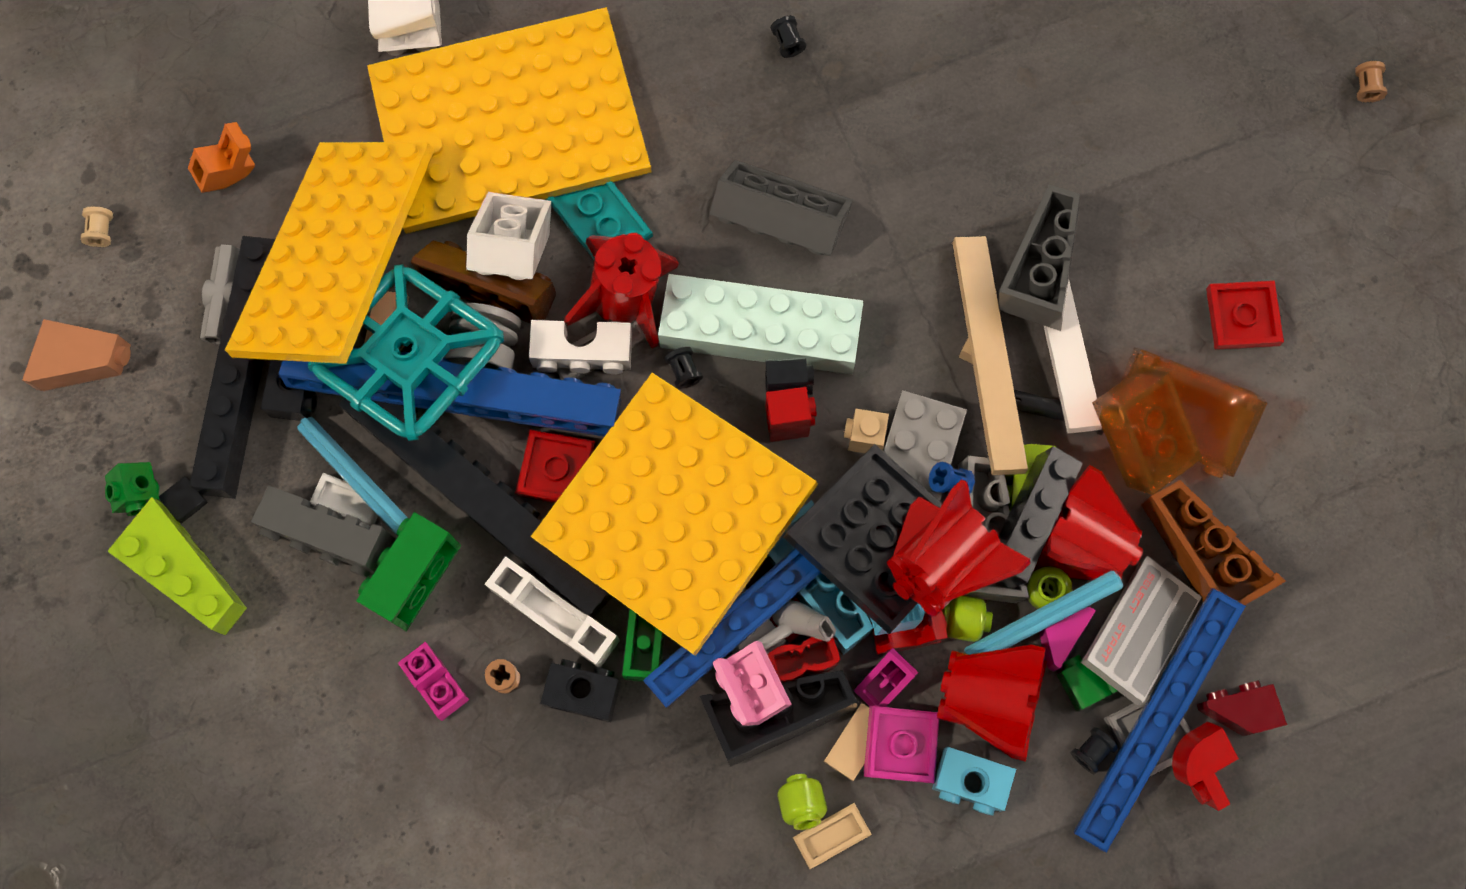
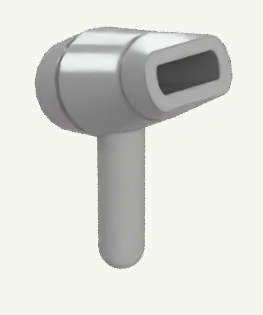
(801, 620)

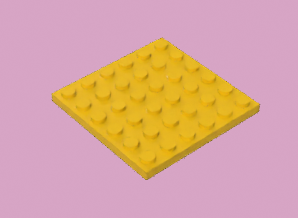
(674, 512)

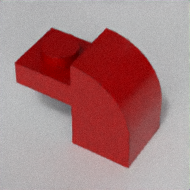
(928, 632)
(1199, 758)

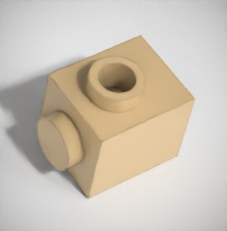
(866, 430)

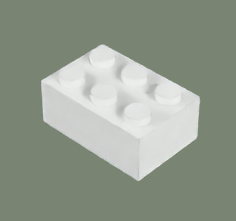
(508, 236)

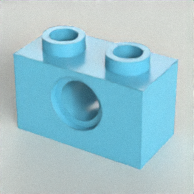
(994, 777)

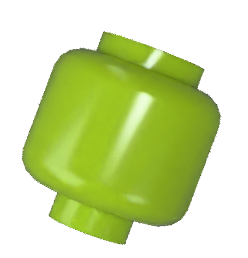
(1051, 576)
(967, 618)
(802, 802)

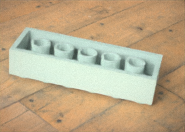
(760, 323)

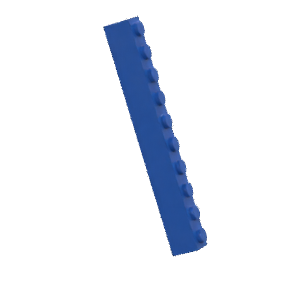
(490, 395)

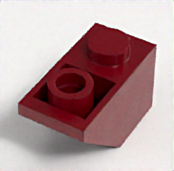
(1246, 712)

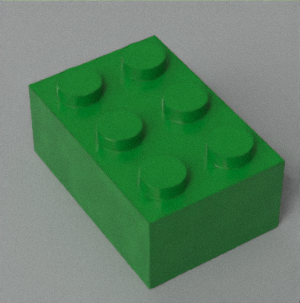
(408, 571)

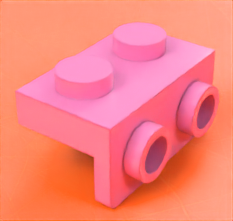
(751, 685)

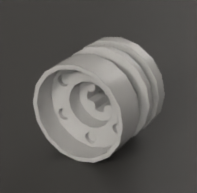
(503, 319)

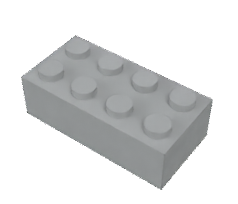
(923, 435)

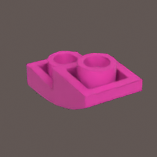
(433, 681)

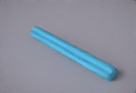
(352, 473)
(1048, 614)

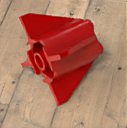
(623, 282)
(1092, 532)
(949, 552)
(995, 695)

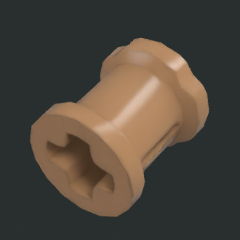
(1371, 81)
(498, 667)

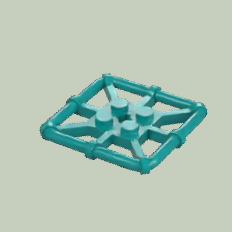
(428, 349)

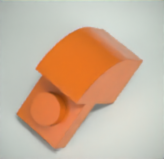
(224, 163)

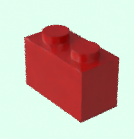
(789, 414)

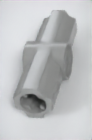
(217, 292)

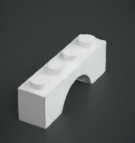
(552, 612)

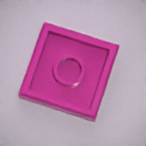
(901, 744)

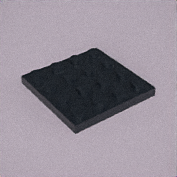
(856, 532)

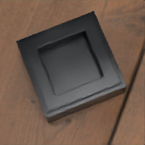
(182, 500)

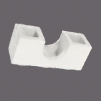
(608, 350)

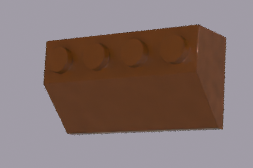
(446, 267)

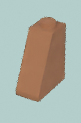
(74, 356)

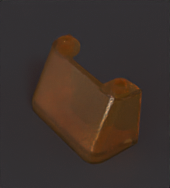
(1217, 411)

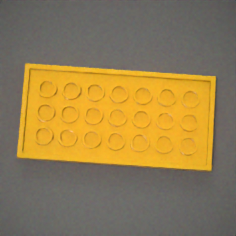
(330, 252)

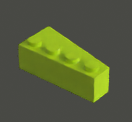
(172, 562)

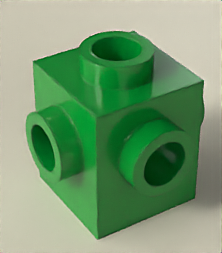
(130, 487)

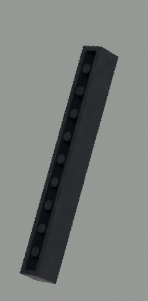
(484, 503)

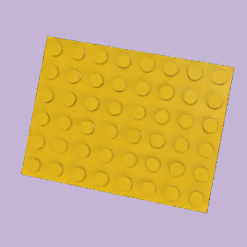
(513, 115)

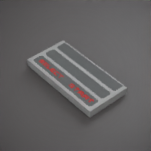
(1141, 630)

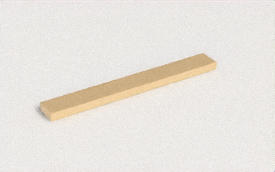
(989, 357)

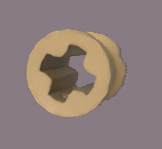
(96, 226)

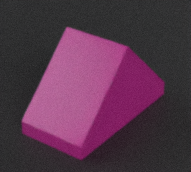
(1062, 636)
(886, 680)

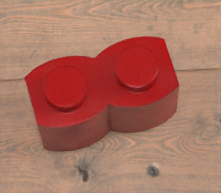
(809, 658)

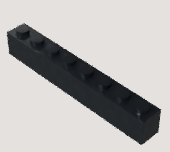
(232, 389)

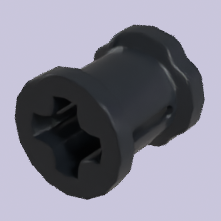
(788, 36)
(683, 378)
(1094, 750)

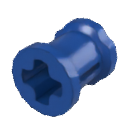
(945, 477)

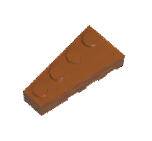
(1207, 548)

